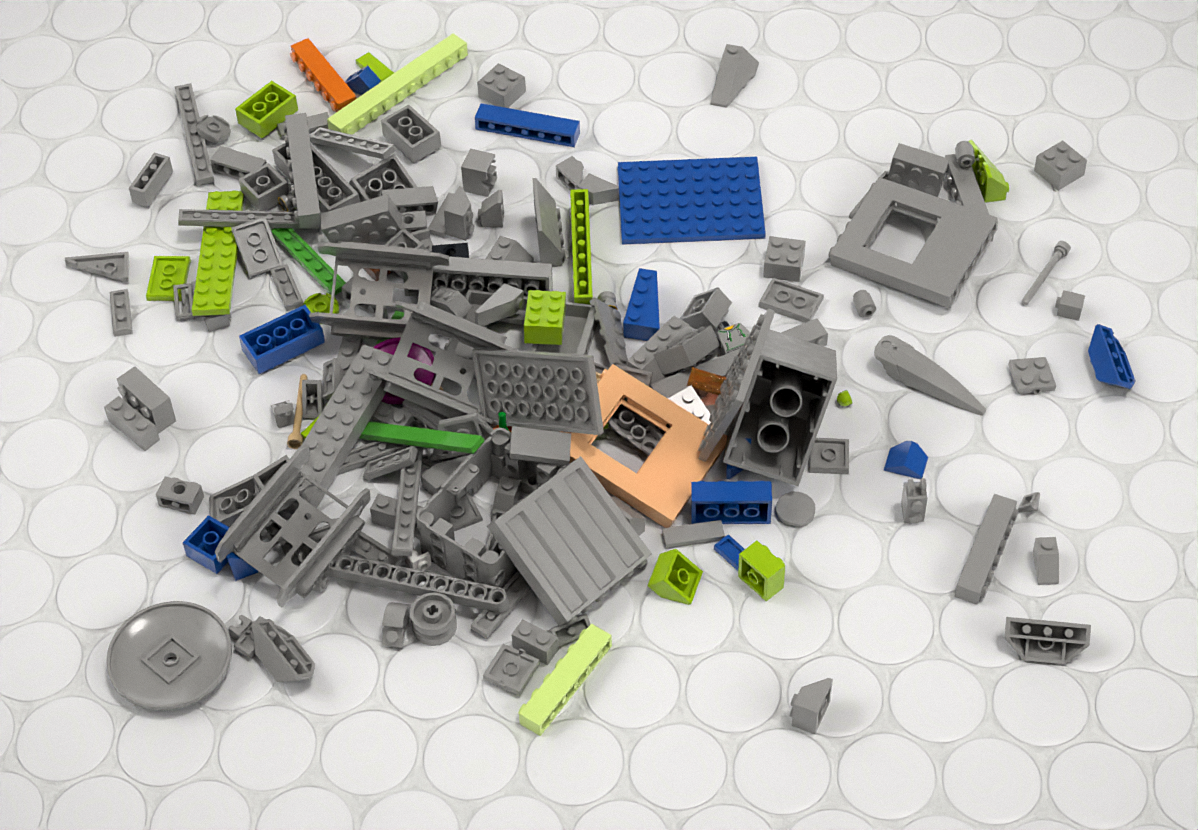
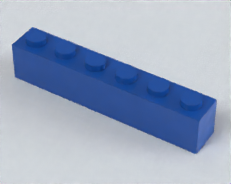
(527, 125)

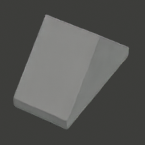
(312, 398)

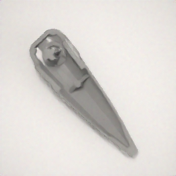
(921, 373)

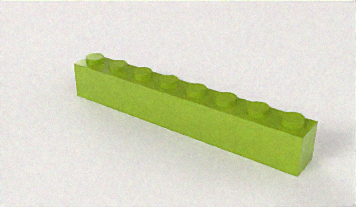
(581, 246)

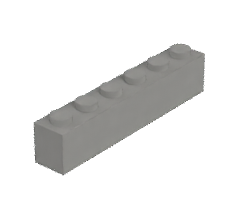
(964, 186)
(986, 549)

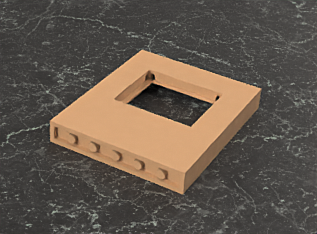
(665, 478)

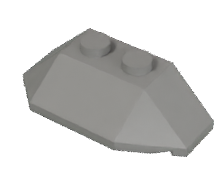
(1046, 640)
(281, 652)

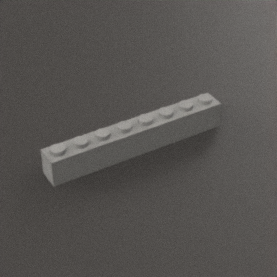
(302, 171)

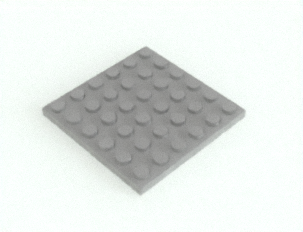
(736, 384)

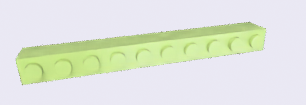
(399, 86)

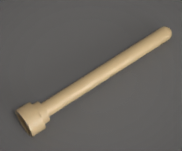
(295, 439)

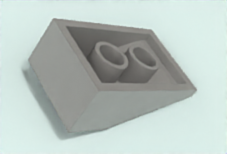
(232, 501)

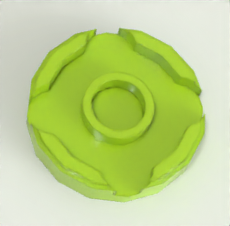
(321, 303)

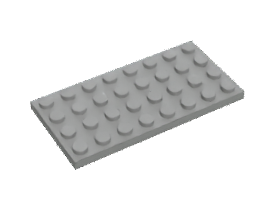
(539, 389)

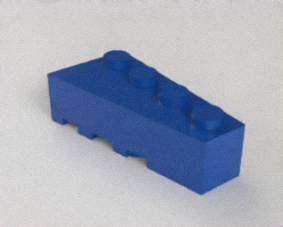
(643, 309)

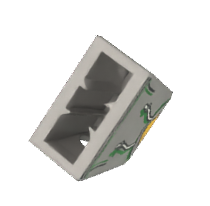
(731, 337)

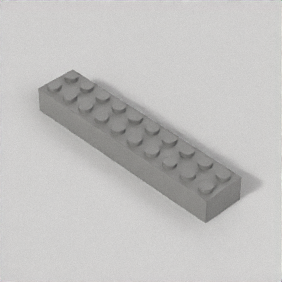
(343, 422)

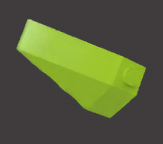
(988, 177)

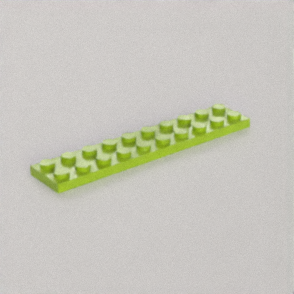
(217, 259)

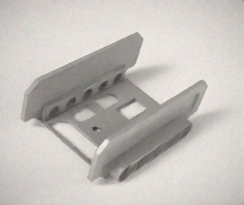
(413, 261)
(400, 374)
(245, 540)

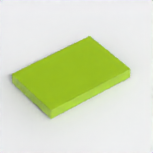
(164, 274)

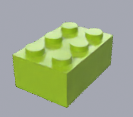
(266, 109)
(545, 317)

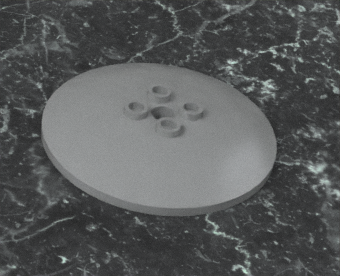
(164, 631)

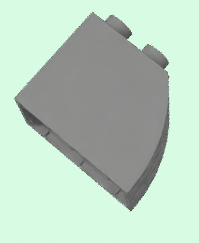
(782, 408)

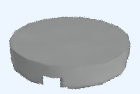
(213, 128)
(795, 509)

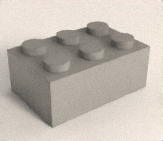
(411, 133)
(918, 169)
(146, 398)

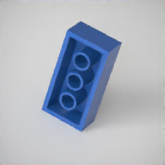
(281, 339)
(731, 502)

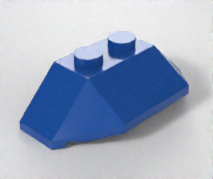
(1110, 359)

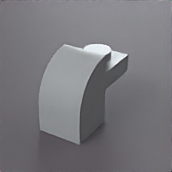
(394, 621)

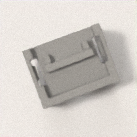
(478, 173)

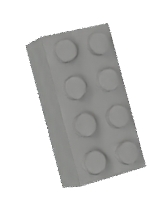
(362, 221)

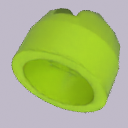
(844, 398)

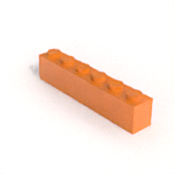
(322, 74)

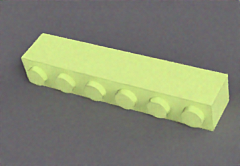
(565, 679)

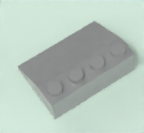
(548, 226)

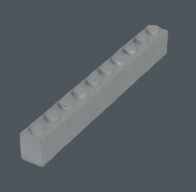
(810, 331)

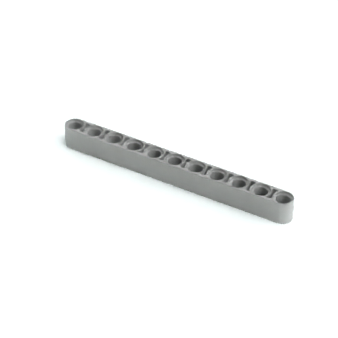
(414, 578)

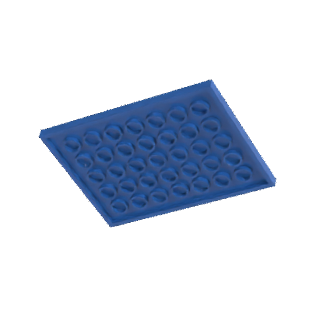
(690, 200)

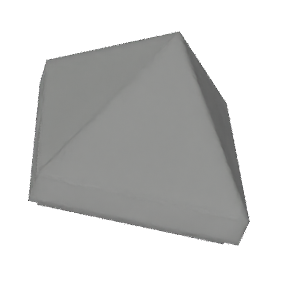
(1030, 502)

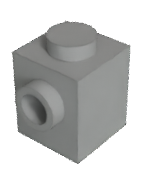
(1070, 305)

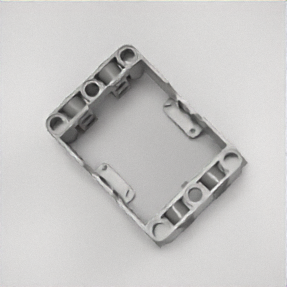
(437, 534)

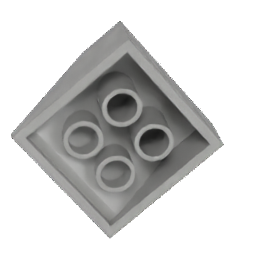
(381, 176)

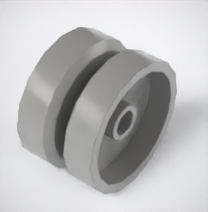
(433, 618)

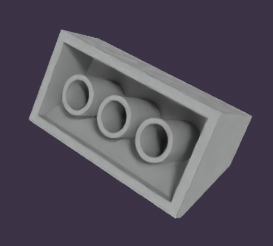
(668, 334)

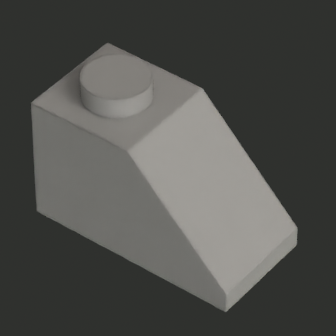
(570, 173)
(599, 190)
(492, 210)
(507, 494)
(1046, 560)

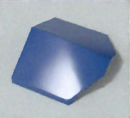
(907, 460)

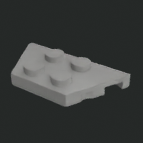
(466, 424)

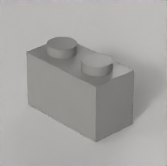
(535, 641)

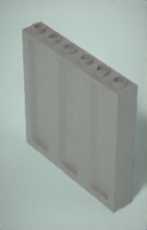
(570, 541)

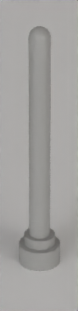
(1061, 249)

